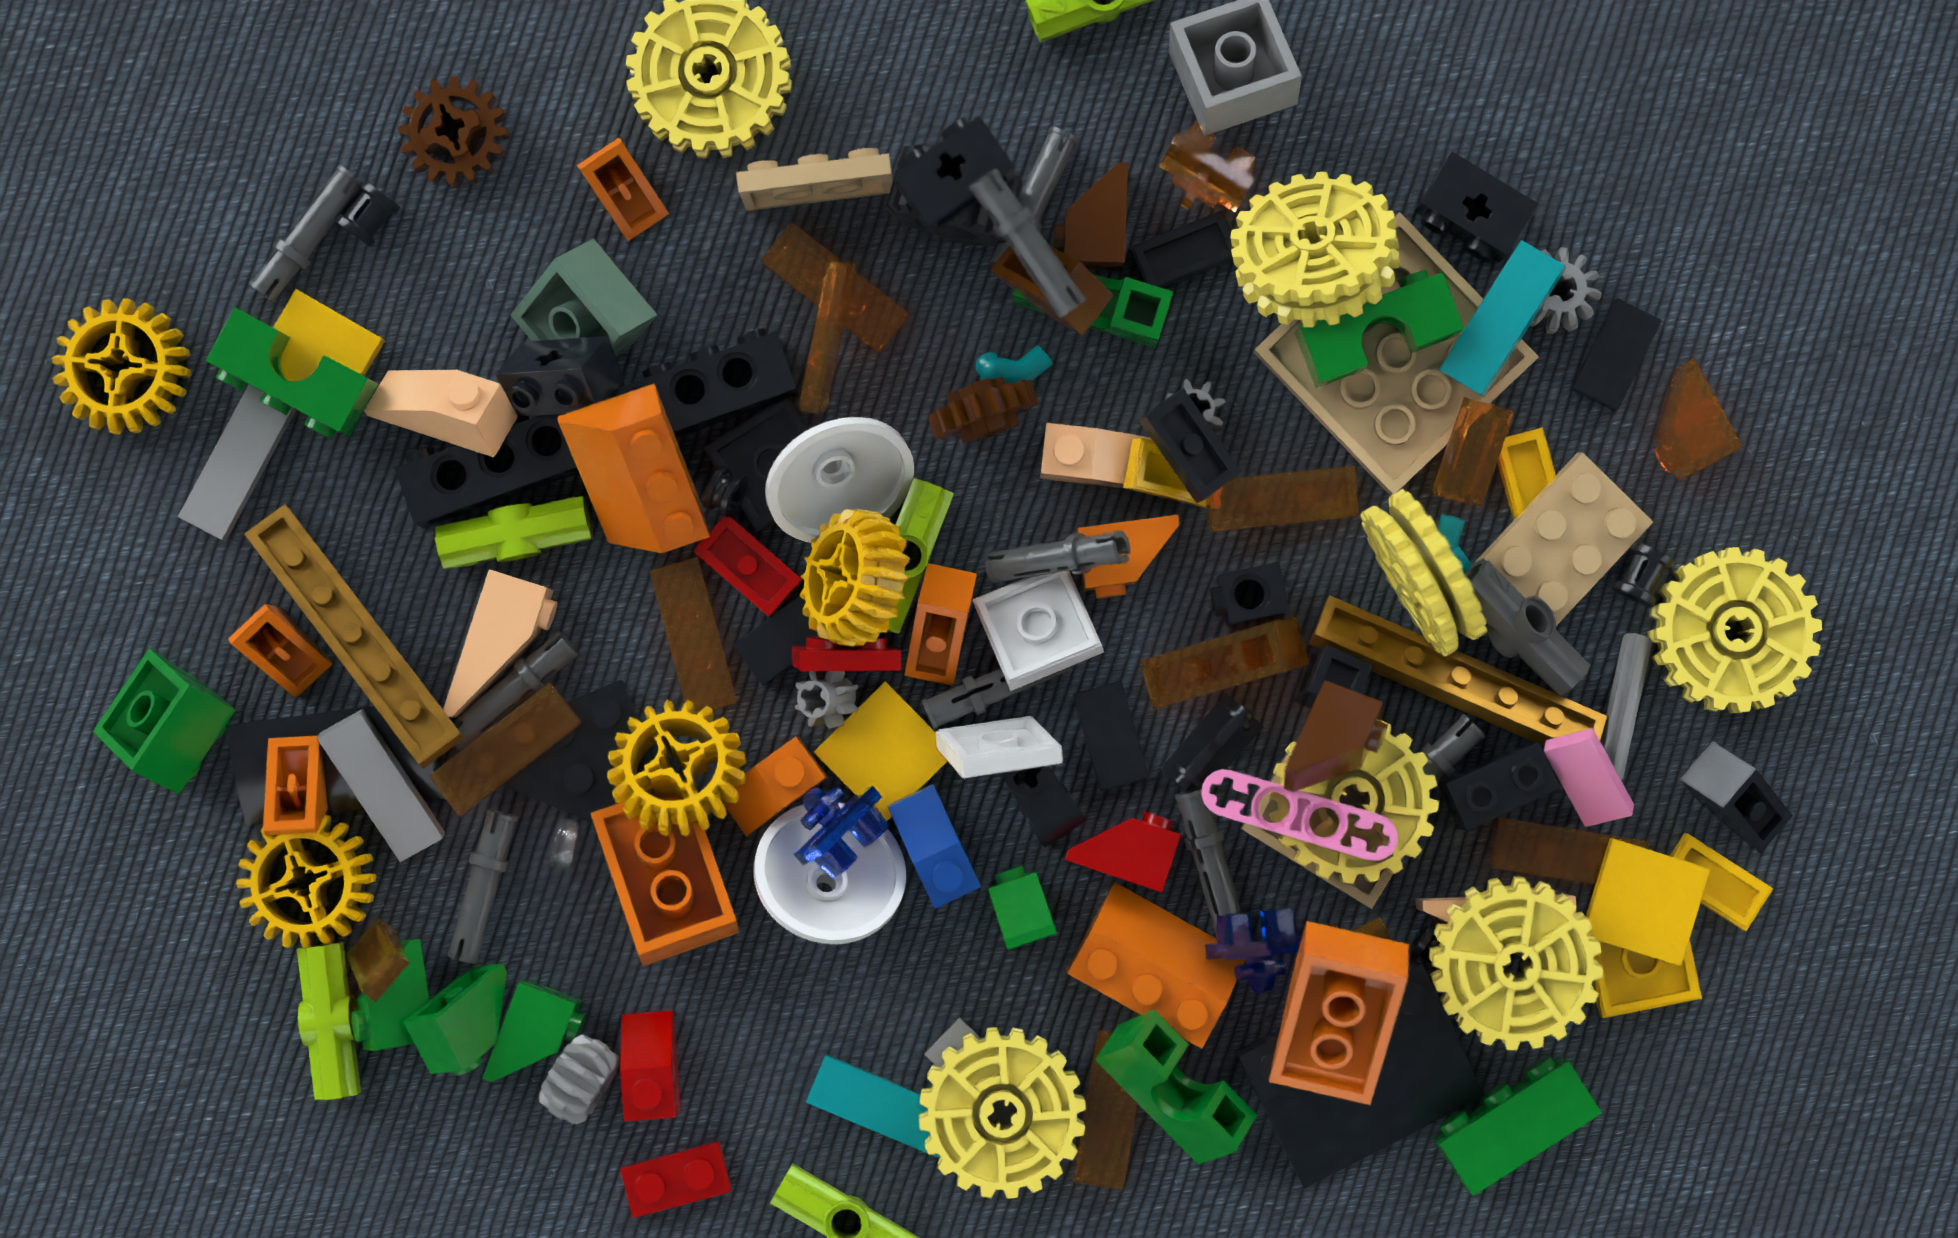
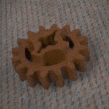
(472, 127)
(983, 409)

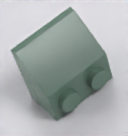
(584, 297)

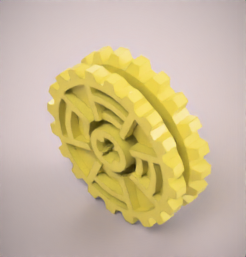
(733, 104)
(1315, 249)
(1423, 572)
(1774, 632)
(1392, 788)
(1551, 981)
(1040, 1125)

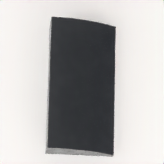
(249, 760)

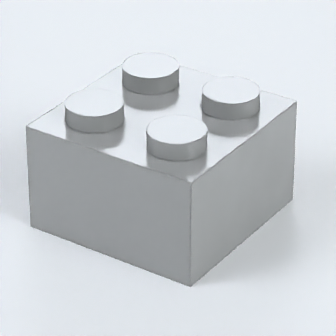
(1234, 64)

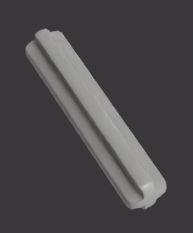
(1625, 698)

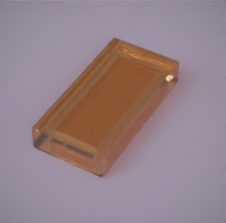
(1472, 451)
(377, 959)

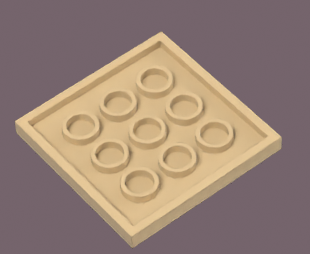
(1401, 403)

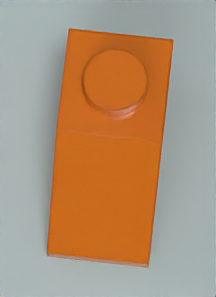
(1145, 540)
(940, 624)
(775, 785)

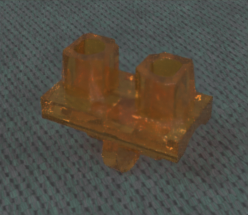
(1206, 174)

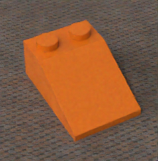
(665, 884)
(1340, 1012)

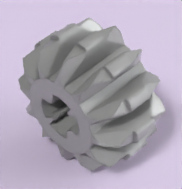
(1574, 300)
(579, 1079)

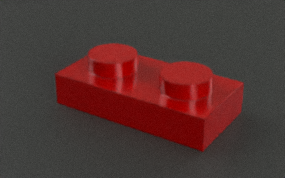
(748, 565)
(827, 656)
(676, 1179)

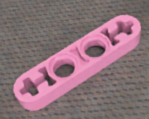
(1297, 820)

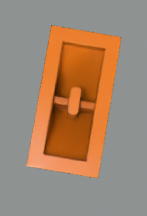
(623, 189)
(280, 649)
(294, 786)

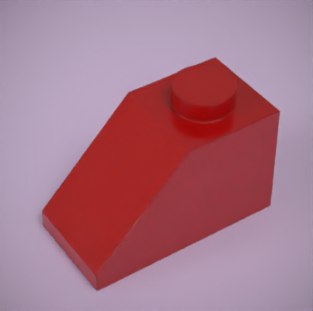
(1131, 851)
(649, 1066)

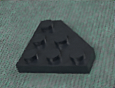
(576, 767)

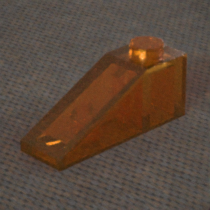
(1224, 662)

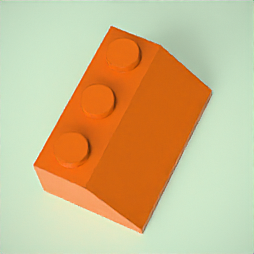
(635, 472)
(1155, 963)

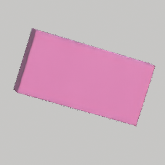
(1588, 777)

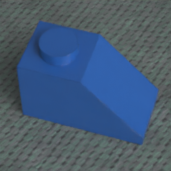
(934, 846)

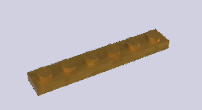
(354, 636)
(1453, 678)

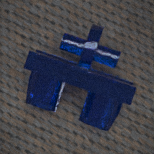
(855, 815)
(1236, 942)

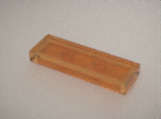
(803, 266)
(827, 335)
(1284, 498)
(693, 635)
(505, 749)
(1550, 850)
(1108, 1128)

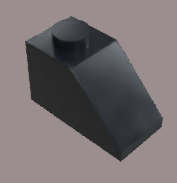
(1736, 796)

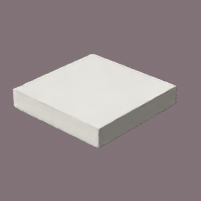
(1037, 627)
(998, 746)

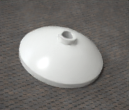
(836, 469)
(861, 896)

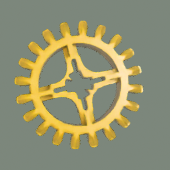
(122, 385)
(854, 577)
(659, 778)
(297, 858)

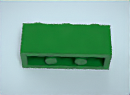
(1515, 1123)

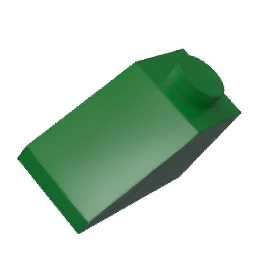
(1020, 907)
(460, 1021)
(381, 1023)
(533, 1028)

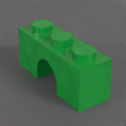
(1418, 310)
(1132, 313)
(252, 355)
(1199, 1117)

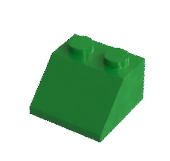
(163, 722)

